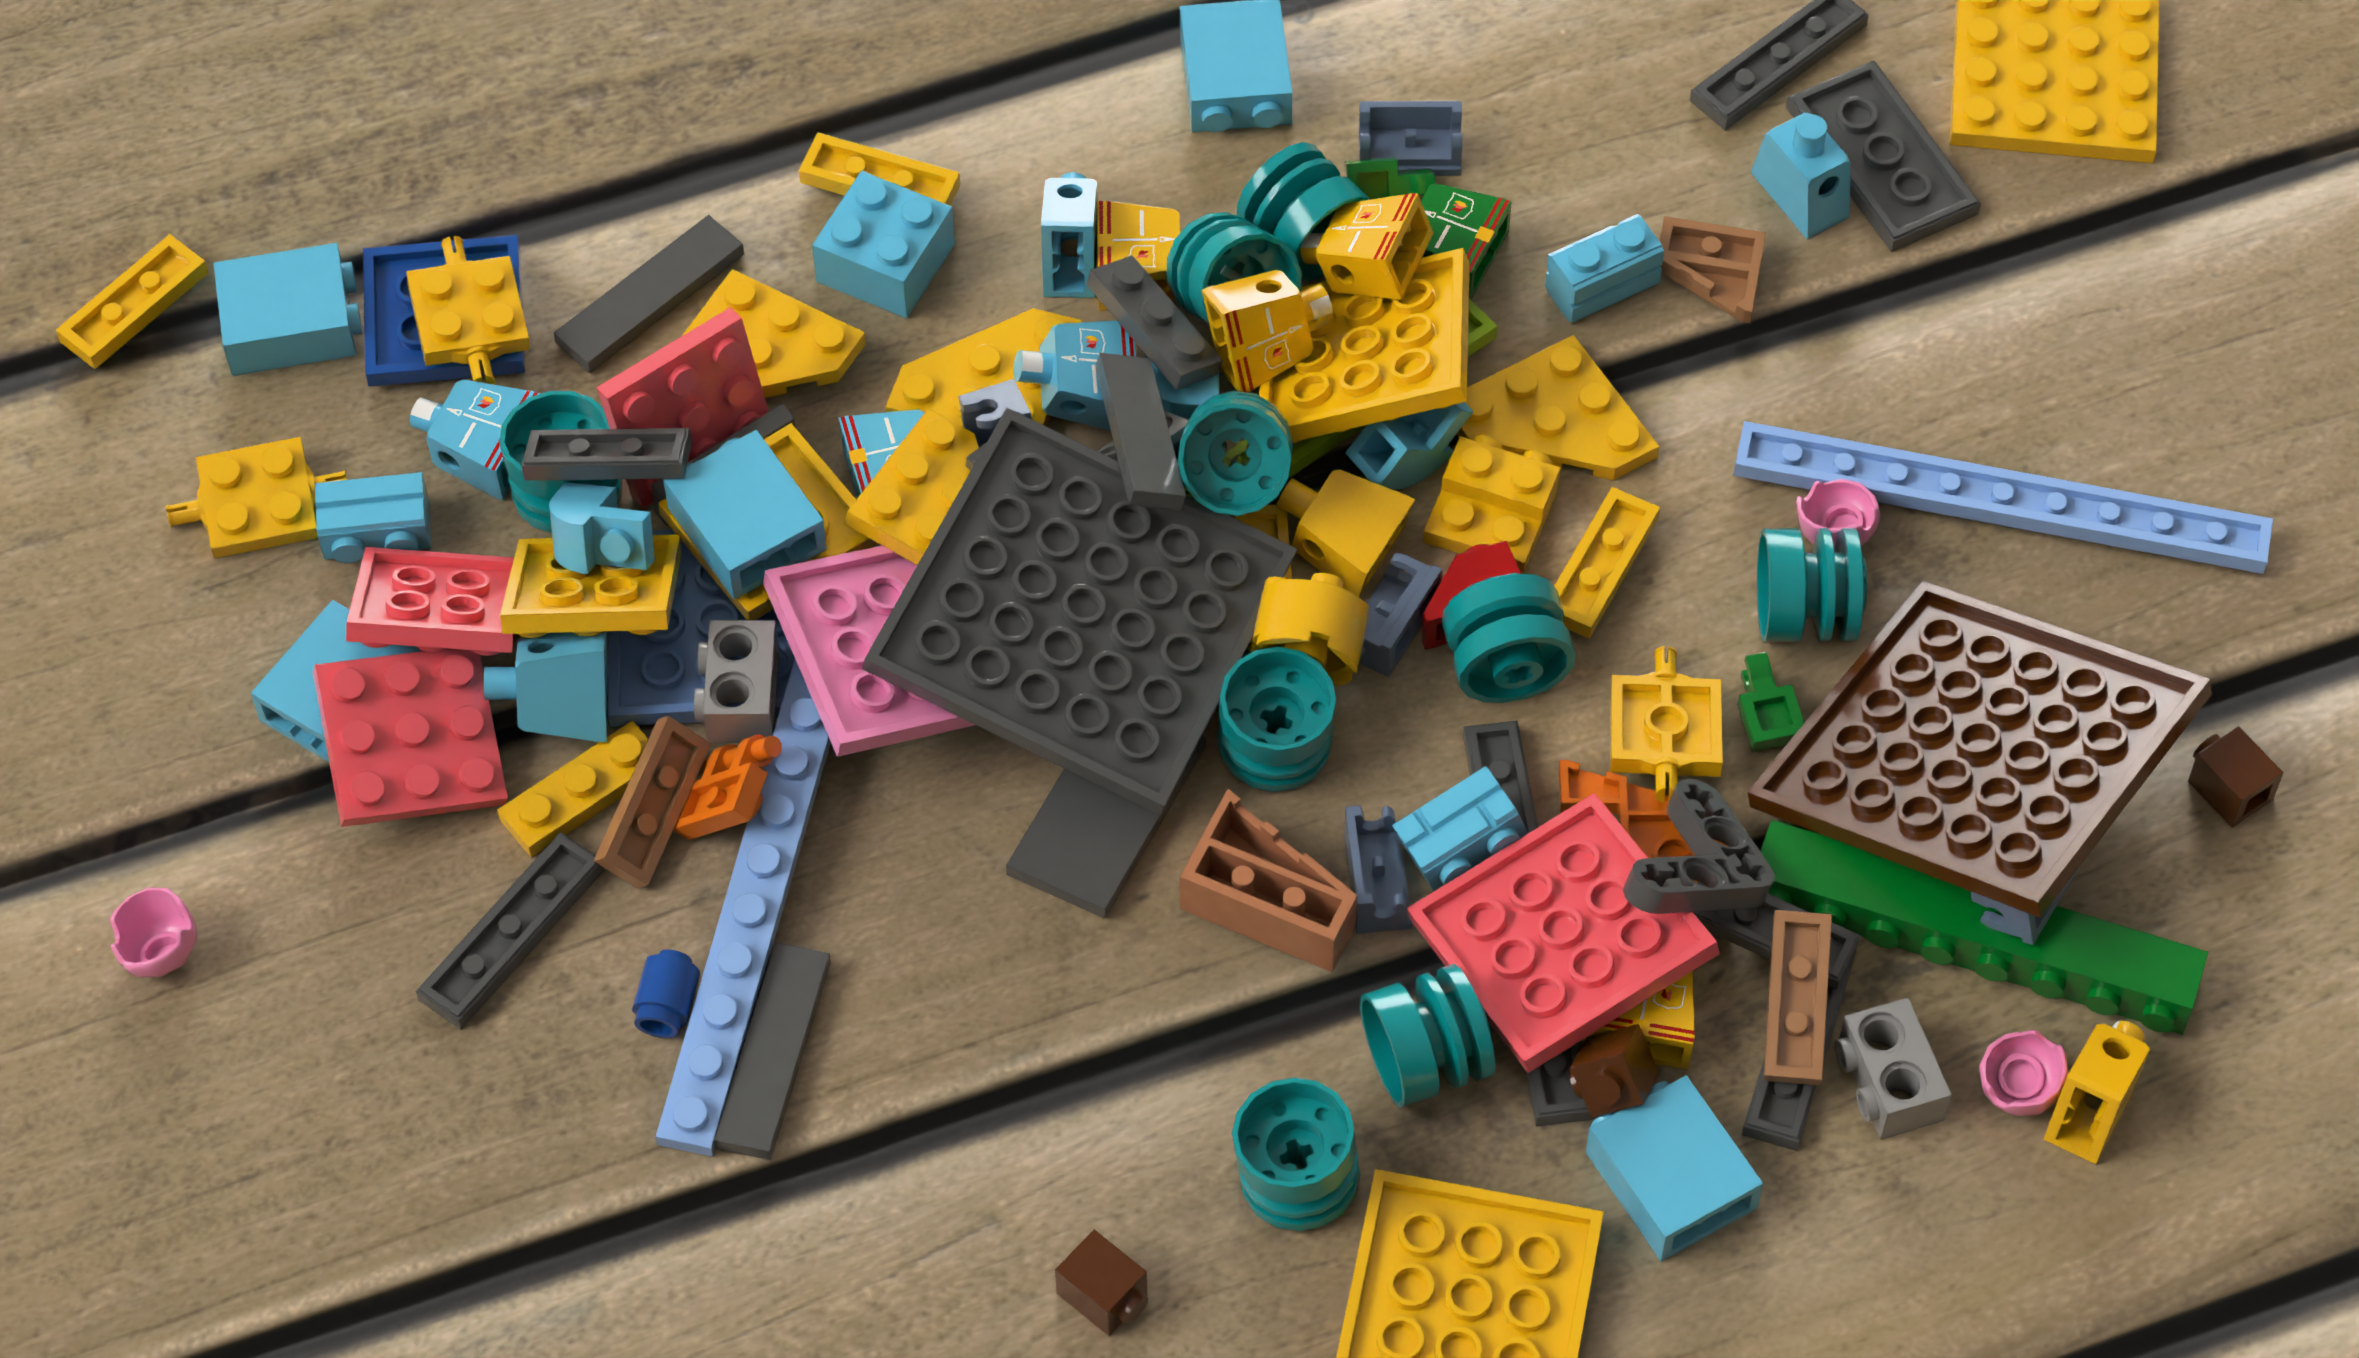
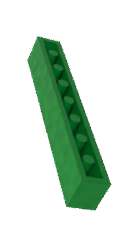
(2072, 958)

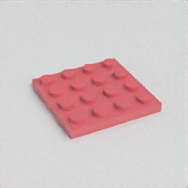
(1555, 937)

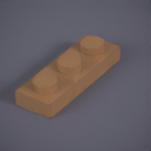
(652, 802)
(1797, 997)

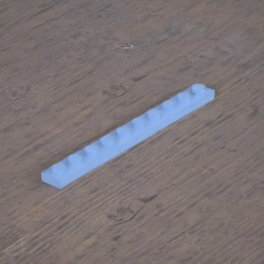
(2008, 497)
(746, 928)

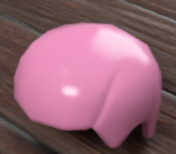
(1838, 506)
(153, 932)
(2023, 1073)

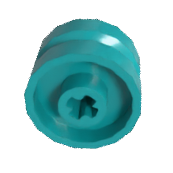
(1508, 638)

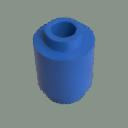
(665, 993)

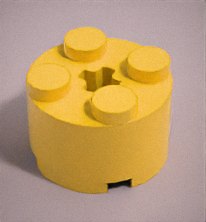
(1314, 619)

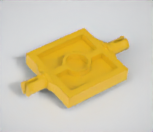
(467, 311)
(254, 497)
(1665, 724)

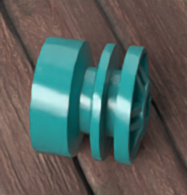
(1296, 197)
(1220, 241)
(546, 412)
(1237, 483)
(1810, 585)
(1281, 693)
(1439, 1031)
(1289, 1126)

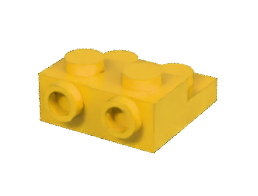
(1492, 498)

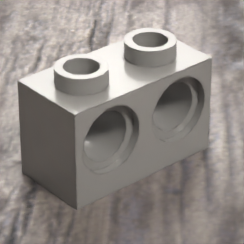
(743, 681)
(1904, 1066)

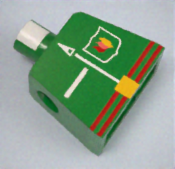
(1467, 222)

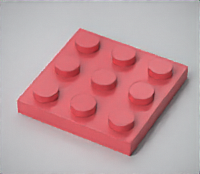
(692, 383)
(430, 601)
(409, 736)

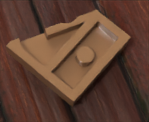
(1714, 262)

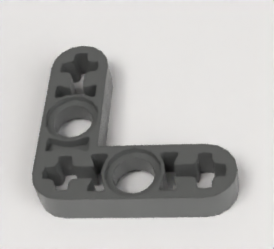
(1734, 873)

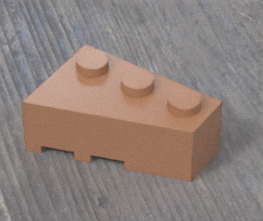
(1266, 888)

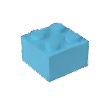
(883, 244)

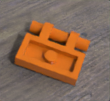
(729, 787)

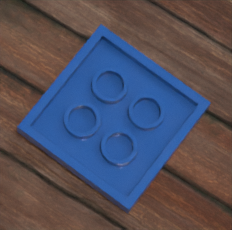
(391, 331)

